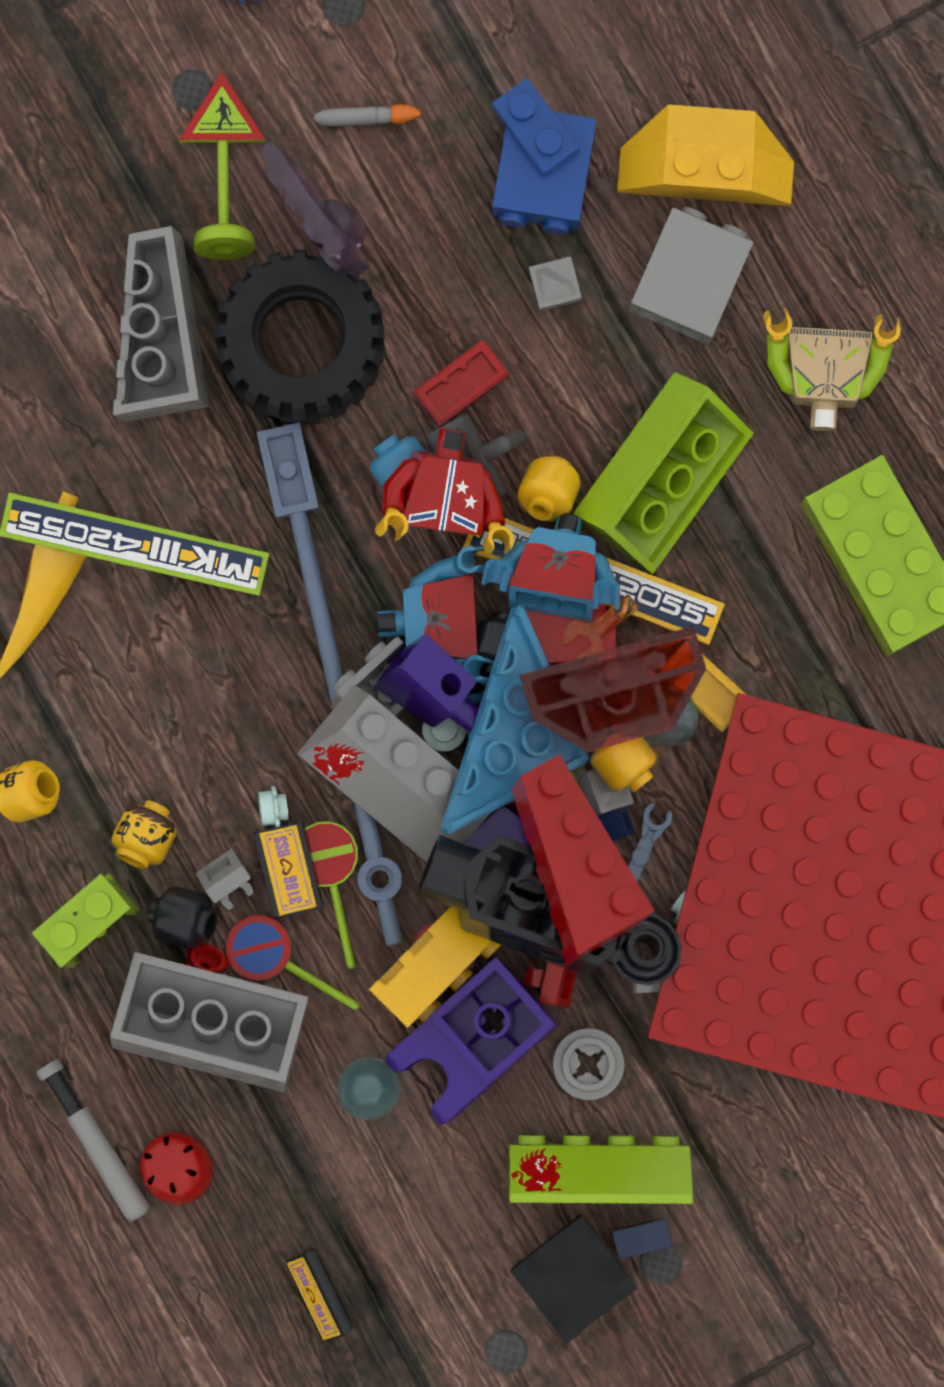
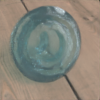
(368, 1088)

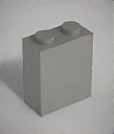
(691, 274)

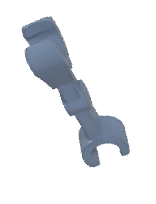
(649, 834)

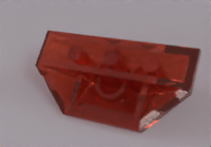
(617, 691)

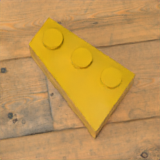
(429, 967)

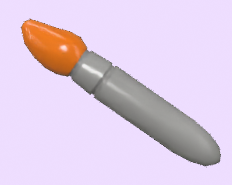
(367, 115)

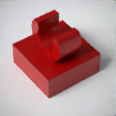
(555, 984)

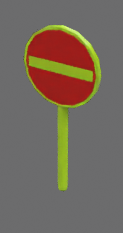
(334, 861)

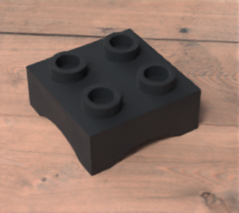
(573, 1278)

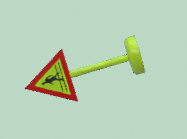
(222, 120)

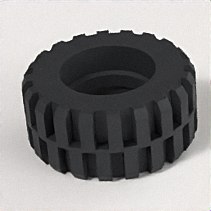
(286, 281)

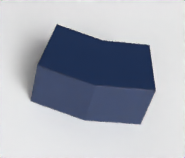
(617, 823)
(642, 1238)

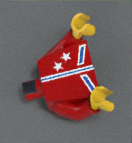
(444, 494)

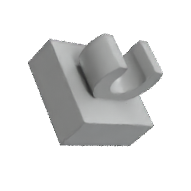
(223, 877)

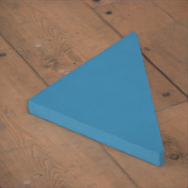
(504, 735)

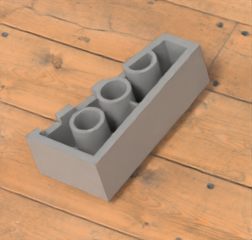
(160, 342)

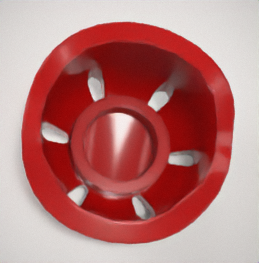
(172, 1165)

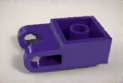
(465, 1047)

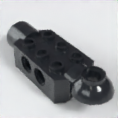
(507, 904)

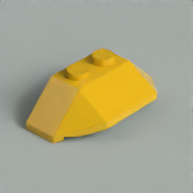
(707, 158)

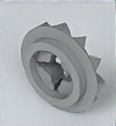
(590, 1042)

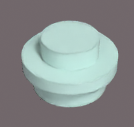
(444, 736)

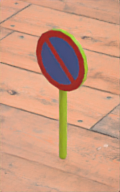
(262, 948)

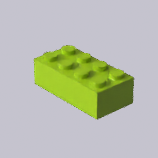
(881, 553)

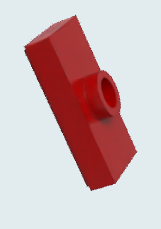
(461, 383)

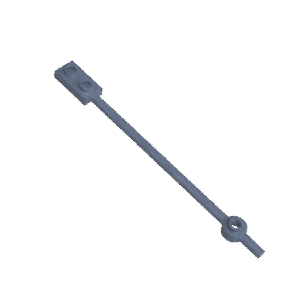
(294, 497)

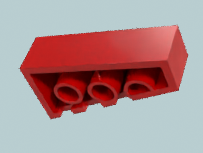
(577, 862)

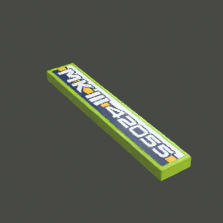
(133, 544)

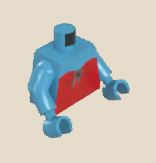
(556, 572)
(443, 607)

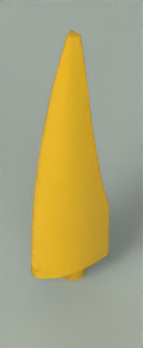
(46, 585)

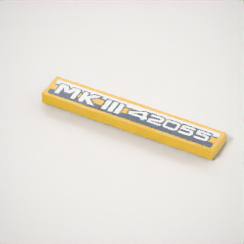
(658, 600)

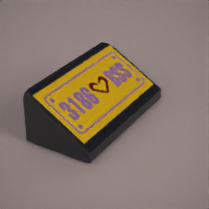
(288, 870)
(319, 1295)

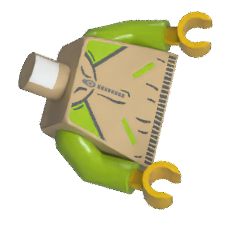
(827, 365)

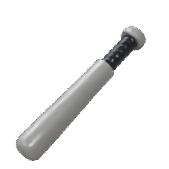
(106, 1161)

